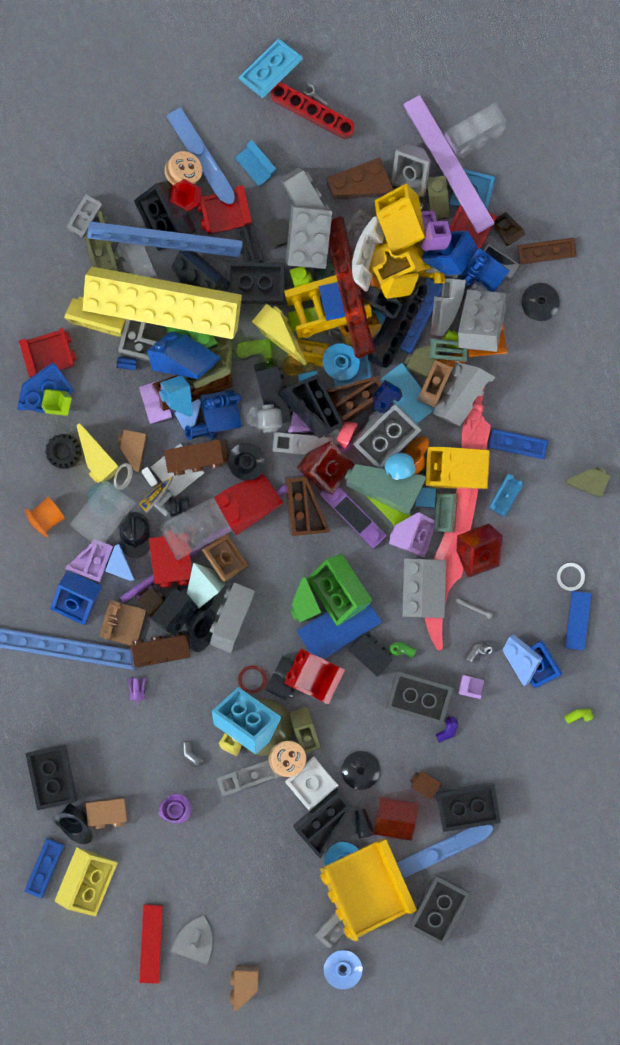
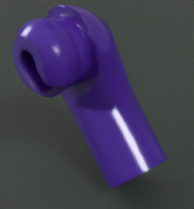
(450, 730)

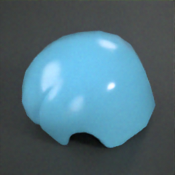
(400, 466)

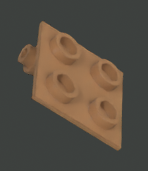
(122, 622)

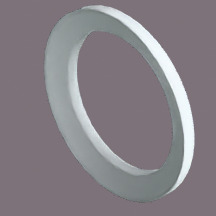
(128, 479)
(581, 572)

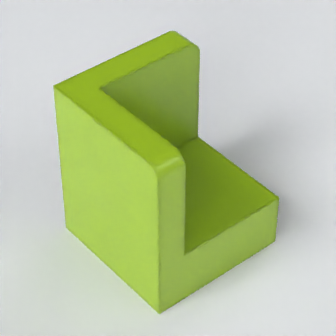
(56, 402)

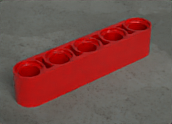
(318, 118)

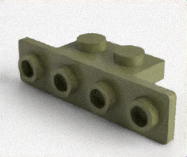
(101, 251)

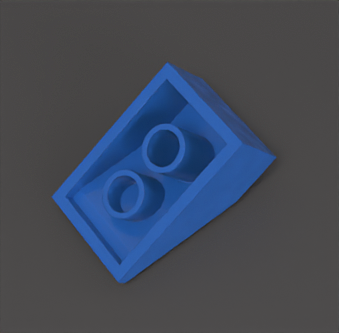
(181, 356)

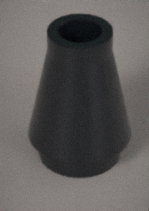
(363, 824)

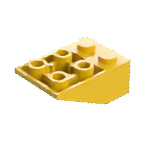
(400, 218)
(457, 468)

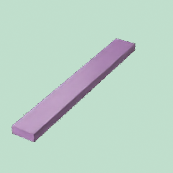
(448, 164)

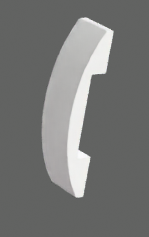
(364, 251)

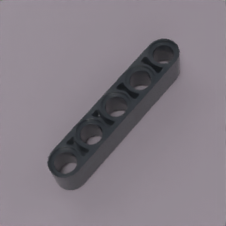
(395, 329)

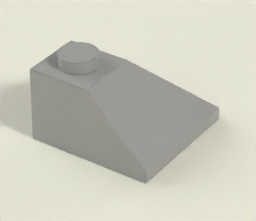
(411, 167)

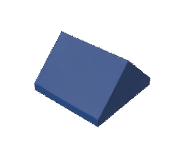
(547, 668)

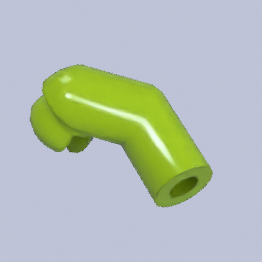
(586, 713)

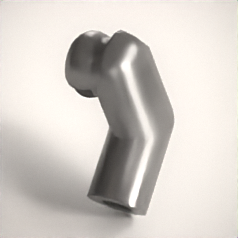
(478, 649)
(189, 756)

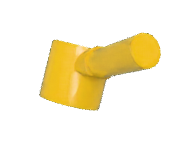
(438, 277)

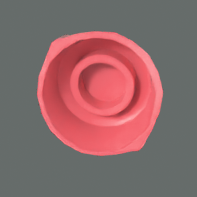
(346, 433)

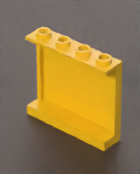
(367, 889)

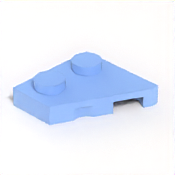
(522, 659)

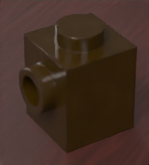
(150, 599)

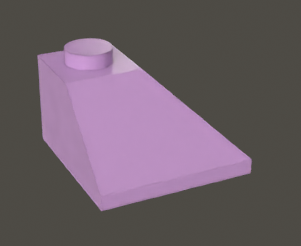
(413, 534)

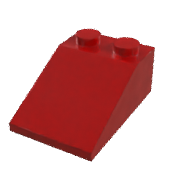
(247, 503)

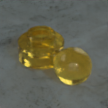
(296, 367)

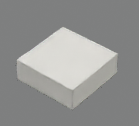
(149, 477)

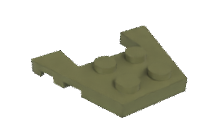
(220, 369)

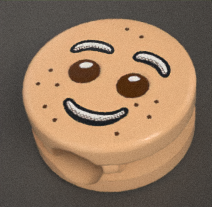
(183, 166)
(287, 758)

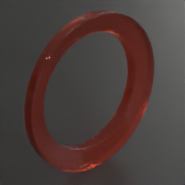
(240, 679)

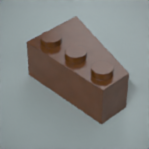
(360, 181)
(196, 457)
(303, 508)

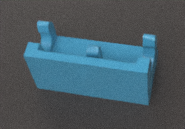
(505, 495)

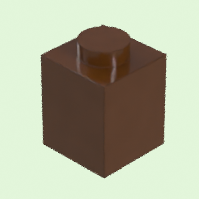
(425, 784)

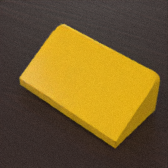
(399, 285)
(313, 351)

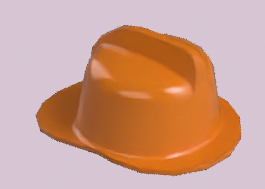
(416, 450)

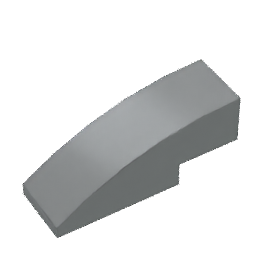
(447, 305)

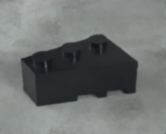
(195, 271)
(270, 385)
(313, 406)
(323, 821)

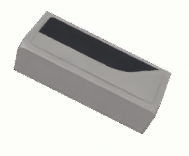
(503, 259)

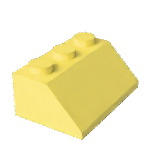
(95, 321)
(85, 882)

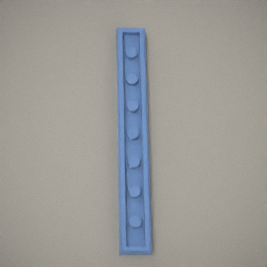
(164, 239)
(65, 648)

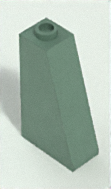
(382, 487)

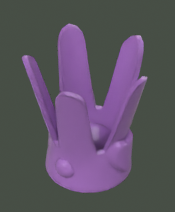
(136, 691)

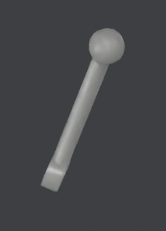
(488, 615)

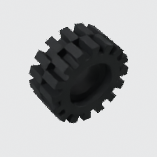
(54, 443)

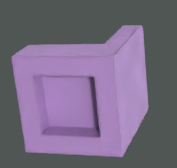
(470, 686)

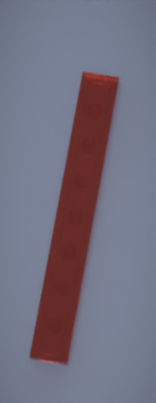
(349, 289)

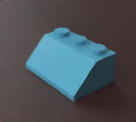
(246, 720)

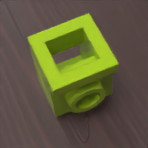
(300, 277)

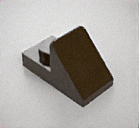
(508, 229)

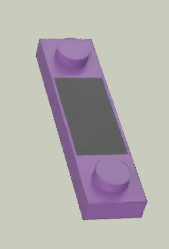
(354, 517)

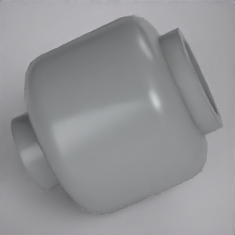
(269, 419)

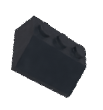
(160, 213)

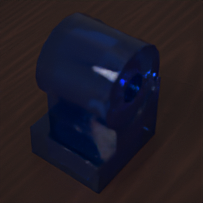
(385, 395)

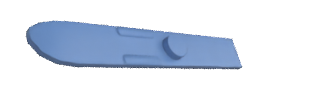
(196, 146)
(443, 850)

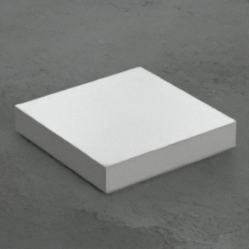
(178, 483)
(312, 784)

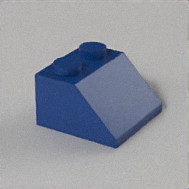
(455, 257)
(75, 597)

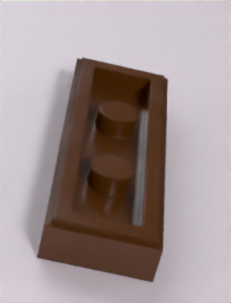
(546, 251)

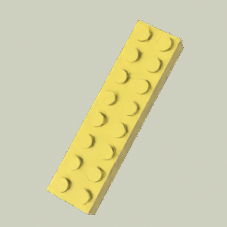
(161, 302)

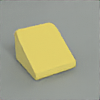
(230, 745)

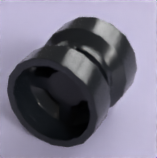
(174, 505)

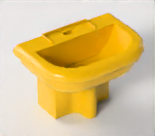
(386, 265)

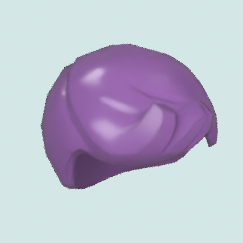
(175, 808)

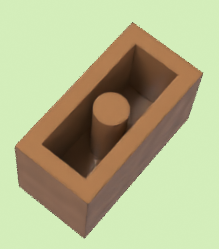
(107, 812)

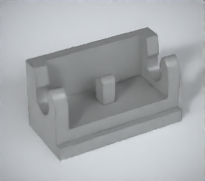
(84, 213)
(330, 930)

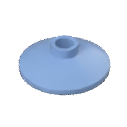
(345, 979)

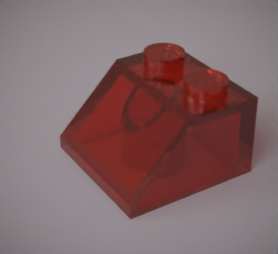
(326, 467)
(479, 549)
(396, 818)

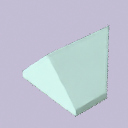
(203, 584)

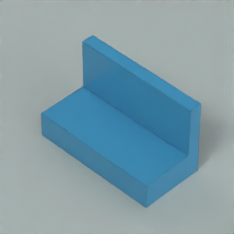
(256, 163)

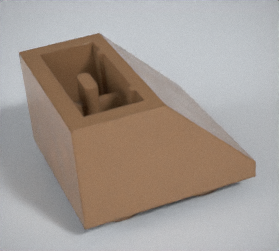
(245, 984)

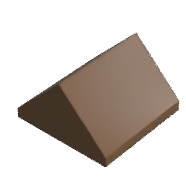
(225, 558)

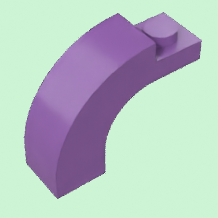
(436, 233)

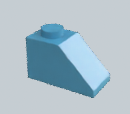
(177, 395)

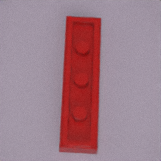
(151, 943)

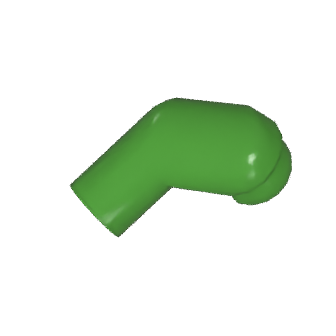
(401, 648)

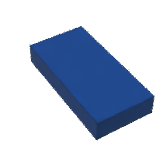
(332, 301)

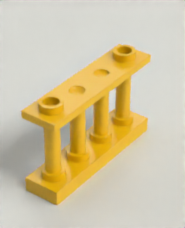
(311, 292)

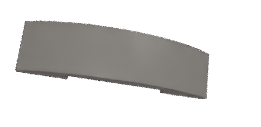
(245, 778)

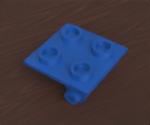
(484, 269)
(221, 410)

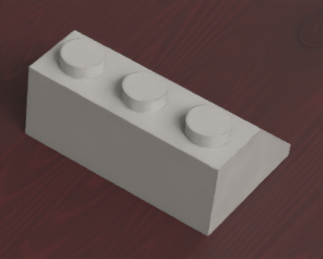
(424, 588)

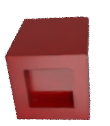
(185, 195)

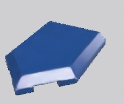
(33, 389)

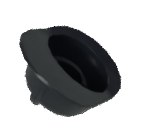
(135, 535)
(199, 629)
(73, 823)

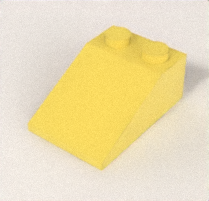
(275, 327)
(97, 459)

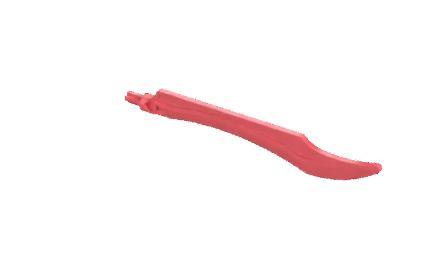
(474, 436)

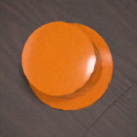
(44, 516)

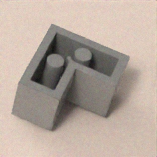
(133, 341)

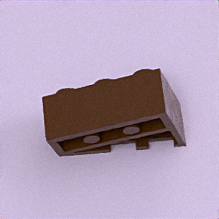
(354, 398)
(159, 650)

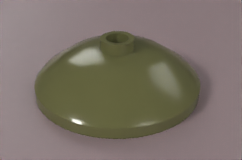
(284, 729)

